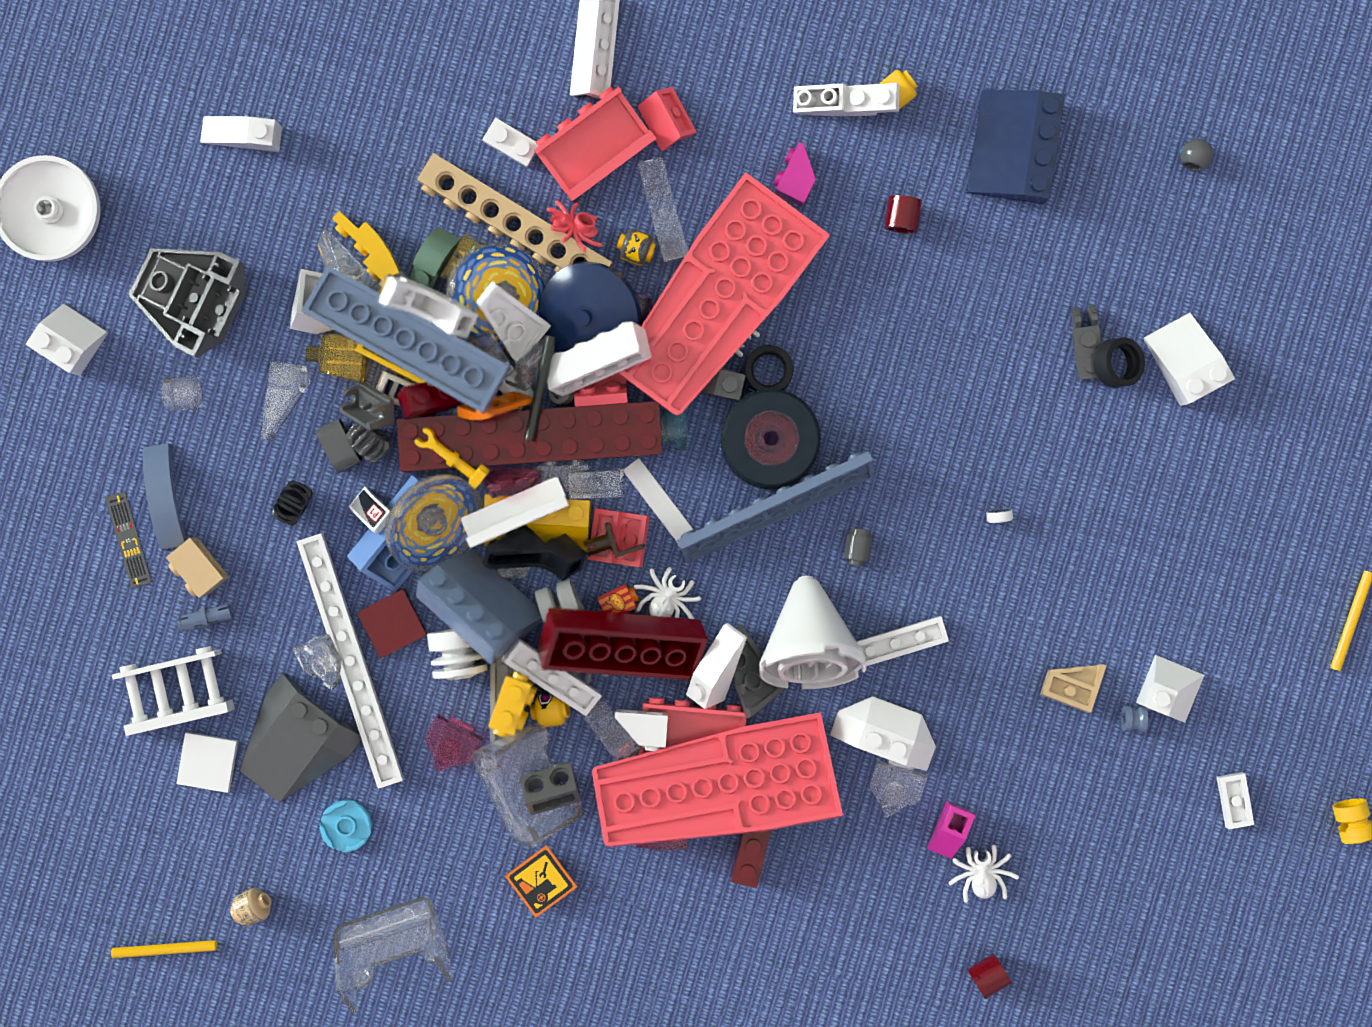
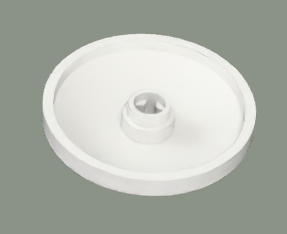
(47, 208)

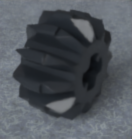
(292, 502)

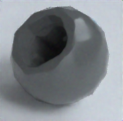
(1196, 155)

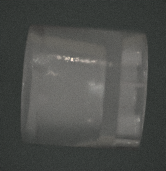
(182, 393)

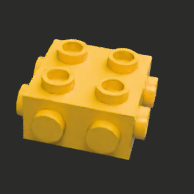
(510, 707)

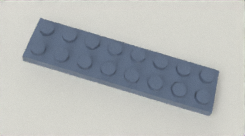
(406, 340)
(783, 504)

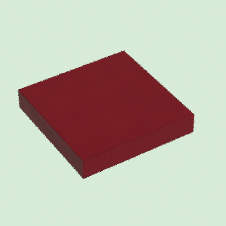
(392, 623)

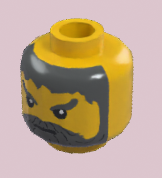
(636, 247)

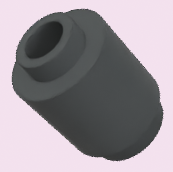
(858, 546)

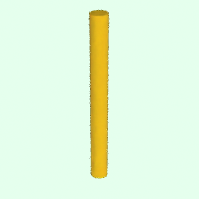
(1352, 621)
(162, 949)

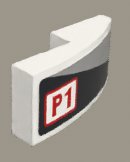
(370, 510)

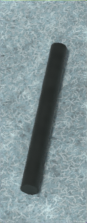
(540, 386)

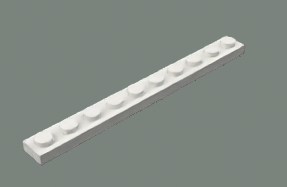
(353, 667)

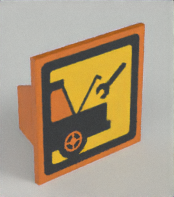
(541, 881)

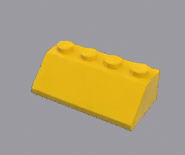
(571, 520)

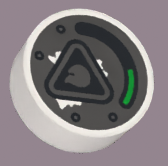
(999, 515)

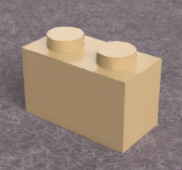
(197, 567)

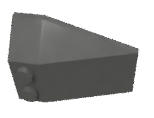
(190, 296)
(294, 741)

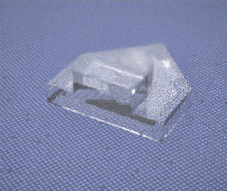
(320, 659)
(896, 785)

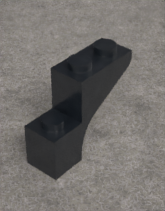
(527, 549)

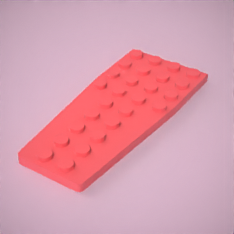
(723, 292)
(720, 785)

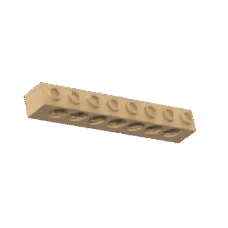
(439, 170)

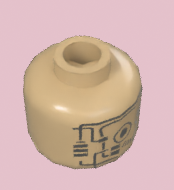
(250, 907)

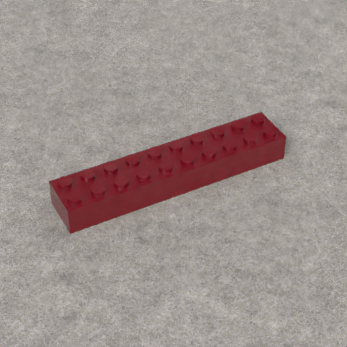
(560, 436)

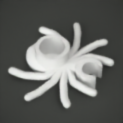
(667, 596)
(983, 874)

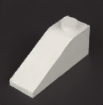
(242, 132)
(716, 670)

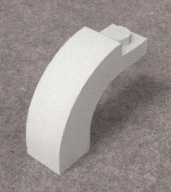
(430, 305)

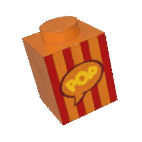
(619, 600)

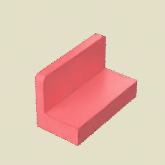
(666, 118)

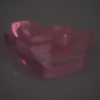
(508, 481)
(451, 742)

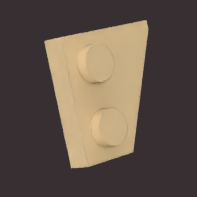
(1074, 686)

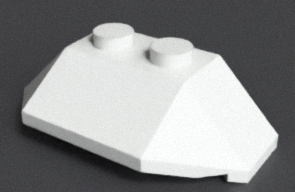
(886, 732)

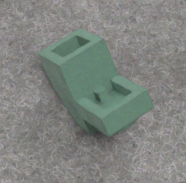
(433, 257)

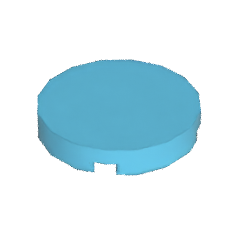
(346, 825)

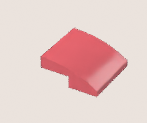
(629, 532)

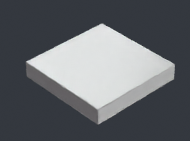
(207, 762)

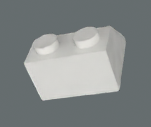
(67, 339)

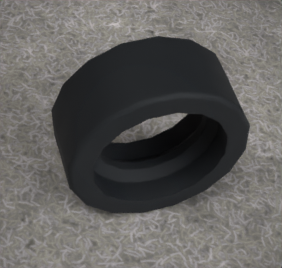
(768, 350)
(1134, 358)

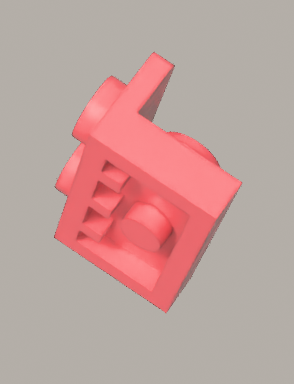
(606, 391)

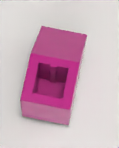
(798, 177)
(951, 829)

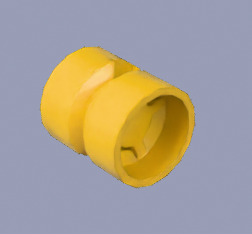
(1353, 819)

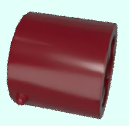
(903, 214)
(989, 976)

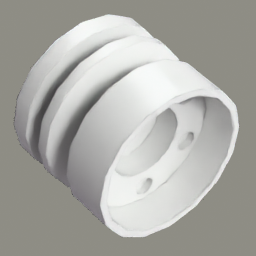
(456, 658)

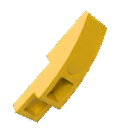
(381, 260)

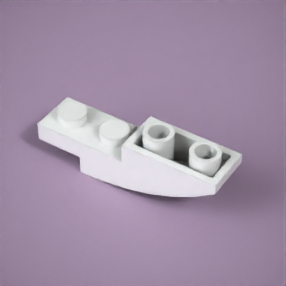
(846, 100)

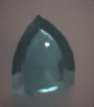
(674, 430)

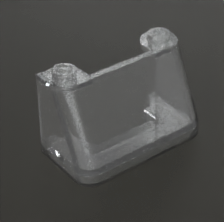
(500, 769)

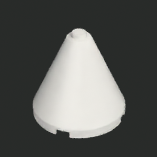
(810, 642)

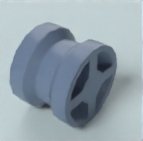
(1134, 719)

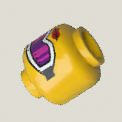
(549, 710)

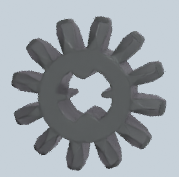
(370, 444)

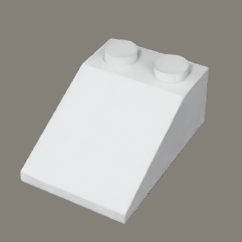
(1188, 359)

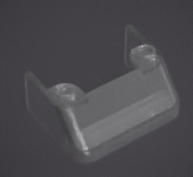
(384, 938)

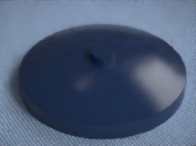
(586, 302)

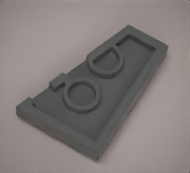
(750, 687)

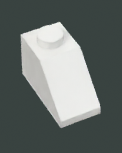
(644, 727)

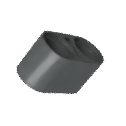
(336, 446)

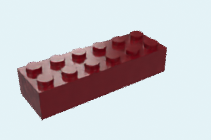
(621, 644)

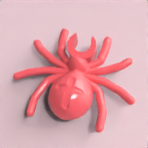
(581, 225)

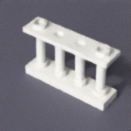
(191, 710)

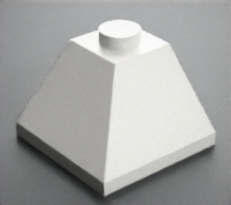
(300, 320)
(1170, 688)

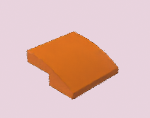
(499, 405)

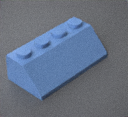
(373, 556)

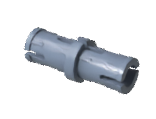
(205, 617)

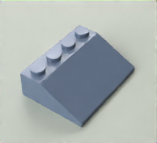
(478, 604)

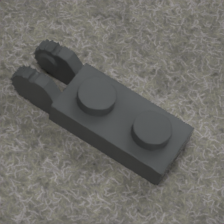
(1085, 342)

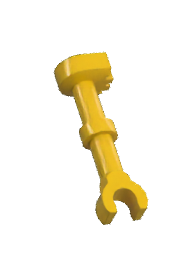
(475, 476)

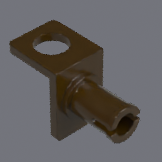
(608, 542)

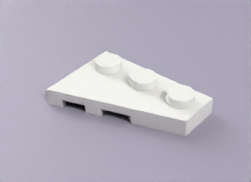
(512, 321)

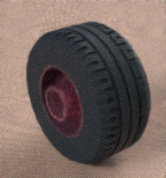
(792, 425)

